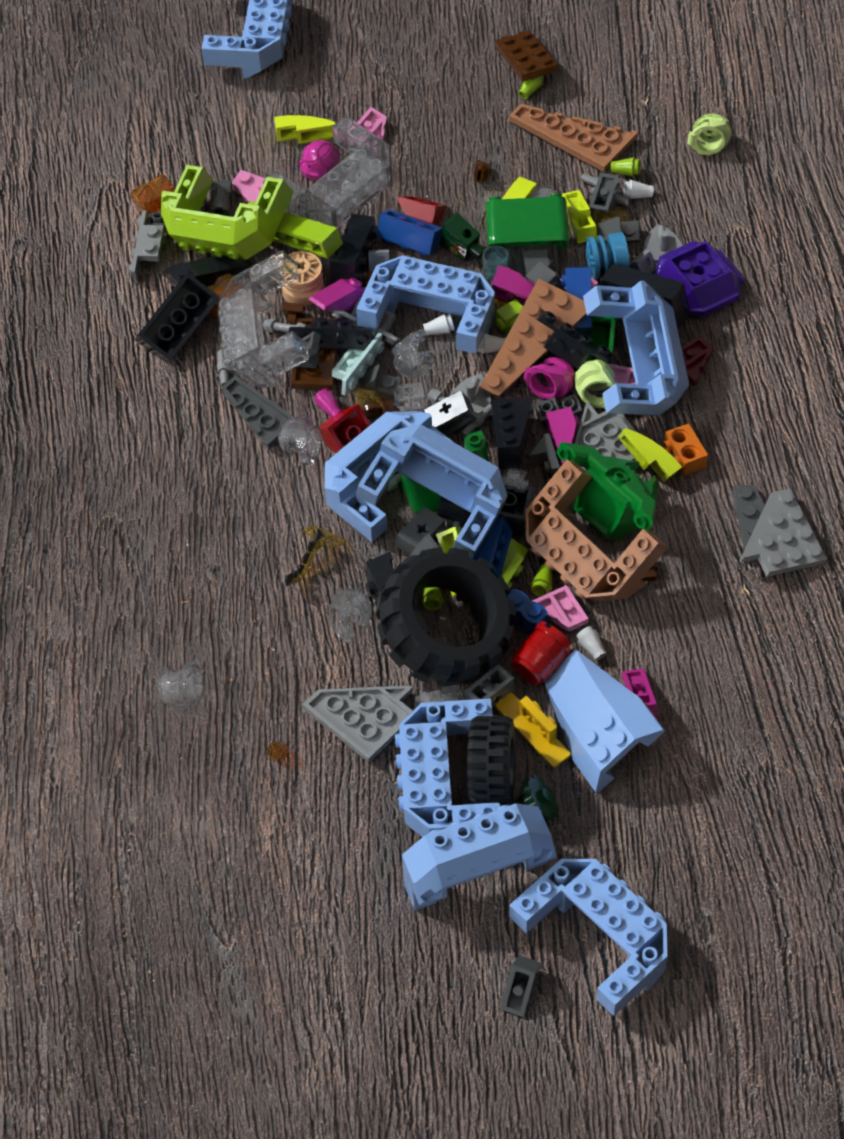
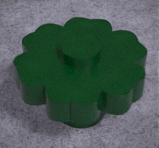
(539, 795)

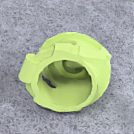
(713, 126)
(595, 376)

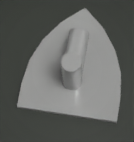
(661, 241)
(471, 388)

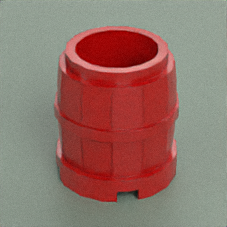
(541, 654)

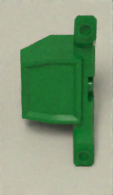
(615, 496)

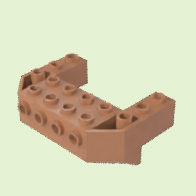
(574, 554)

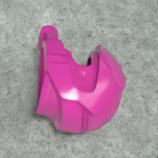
(321, 158)
(558, 375)

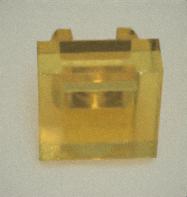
(365, 395)

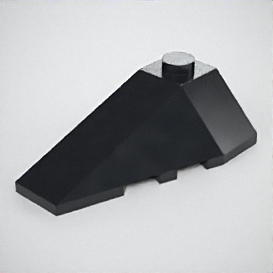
(206, 269)

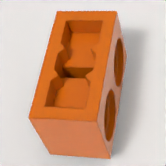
(688, 448)

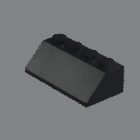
(177, 318)

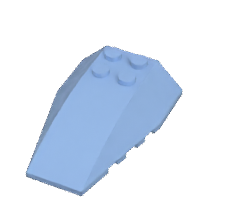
(598, 717)

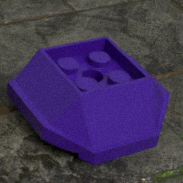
(707, 275)

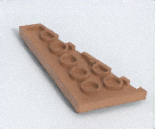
(576, 135)
(528, 335)

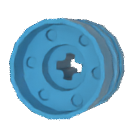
(602, 255)

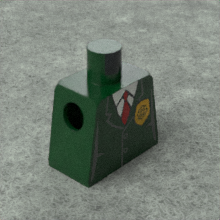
(460, 238)

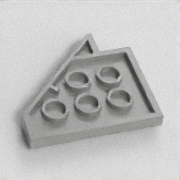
(602, 433)
(783, 537)
(361, 716)

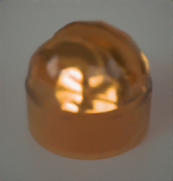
(277, 753)

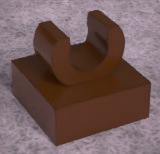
(293, 311)

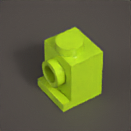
(507, 315)

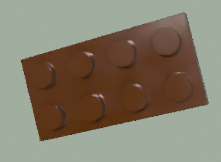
(526, 55)
(316, 377)

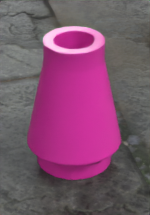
(327, 402)

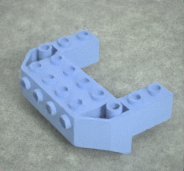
(261, 39)
(434, 288)
(652, 348)
(350, 464)
(444, 470)
(426, 763)
(474, 850)
(614, 910)

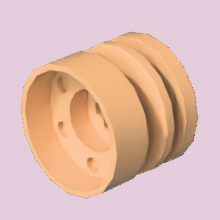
(309, 280)

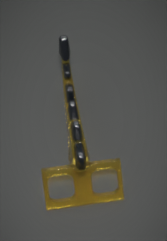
(313, 546)

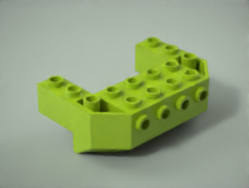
(235, 236)

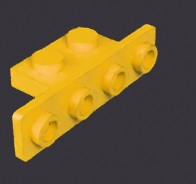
(534, 727)

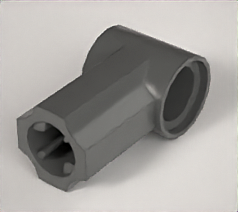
(221, 194)

